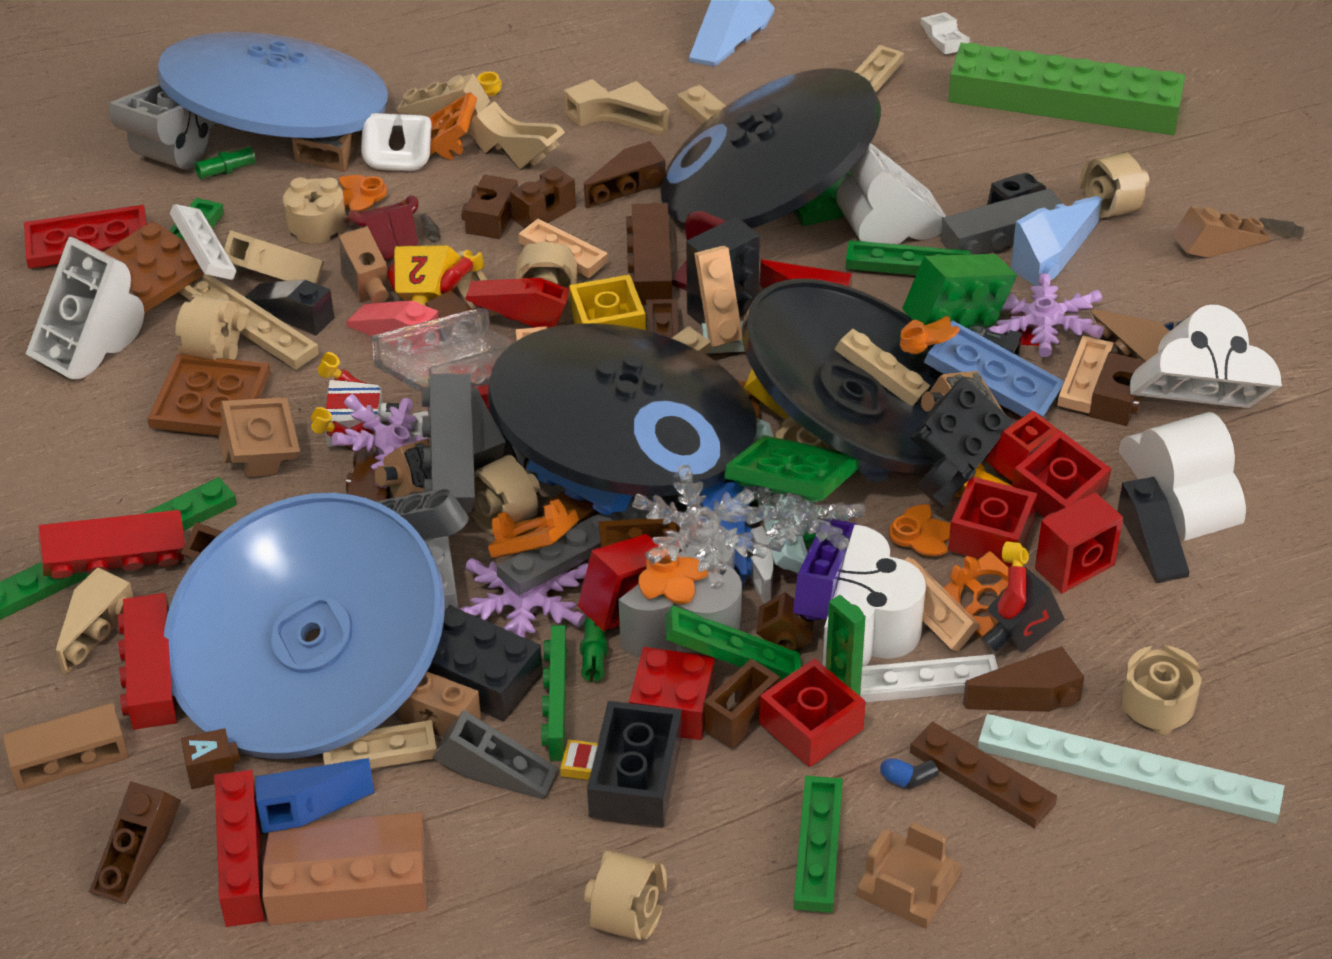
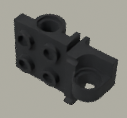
(958, 438)

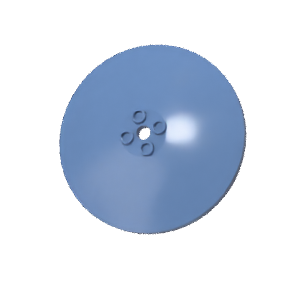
(271, 84)
(271, 581)

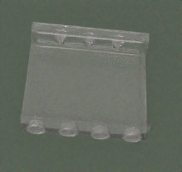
(441, 346)

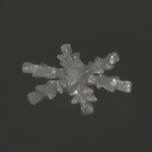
(798, 516)
(700, 526)

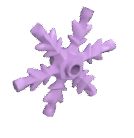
(1047, 314)
(387, 437)
(528, 602)

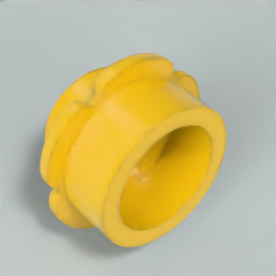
(490, 82)

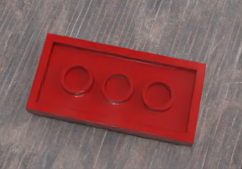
(100, 229)

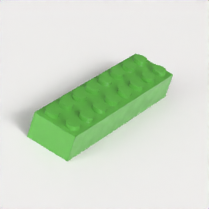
(1066, 88)

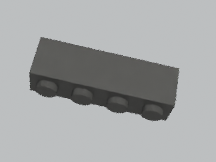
(993, 225)
(449, 436)

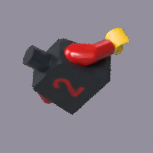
(1023, 609)

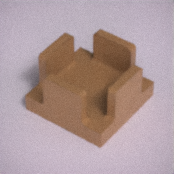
(258, 434)
(909, 874)

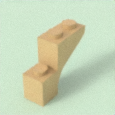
(627, 105)
(520, 140)

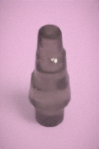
(1283, 227)
(430, 228)

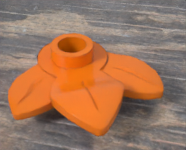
(362, 191)
(917, 336)
(920, 531)
(671, 579)

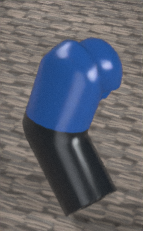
(906, 775)

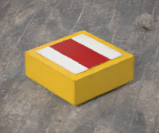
(578, 759)

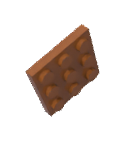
(157, 263)
(198, 386)

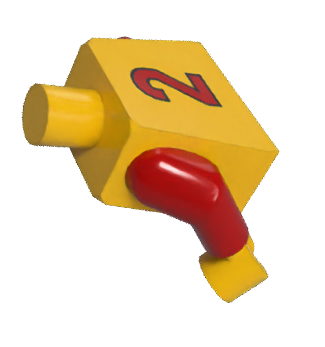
(429, 271)

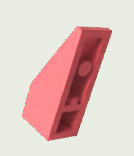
(389, 316)

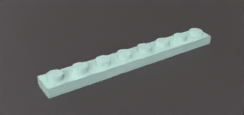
(1131, 768)

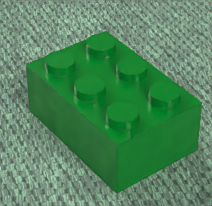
(961, 287)

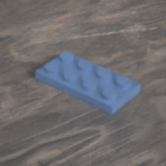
(1010, 378)

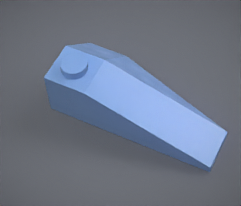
(728, 25)
(1051, 237)

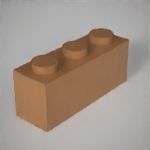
(65, 746)

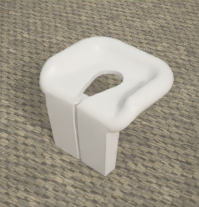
(376, 138)

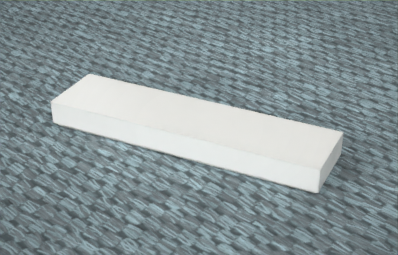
(202, 242)
(922, 677)

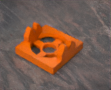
(458, 117)
(532, 533)
(967, 577)

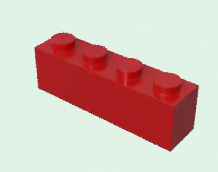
(111, 543)
(147, 662)
(239, 849)

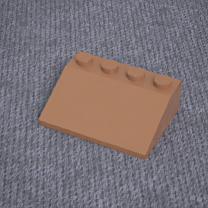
(345, 869)

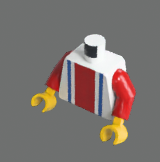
(337, 415)

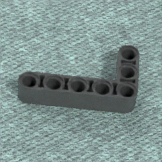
(430, 512)

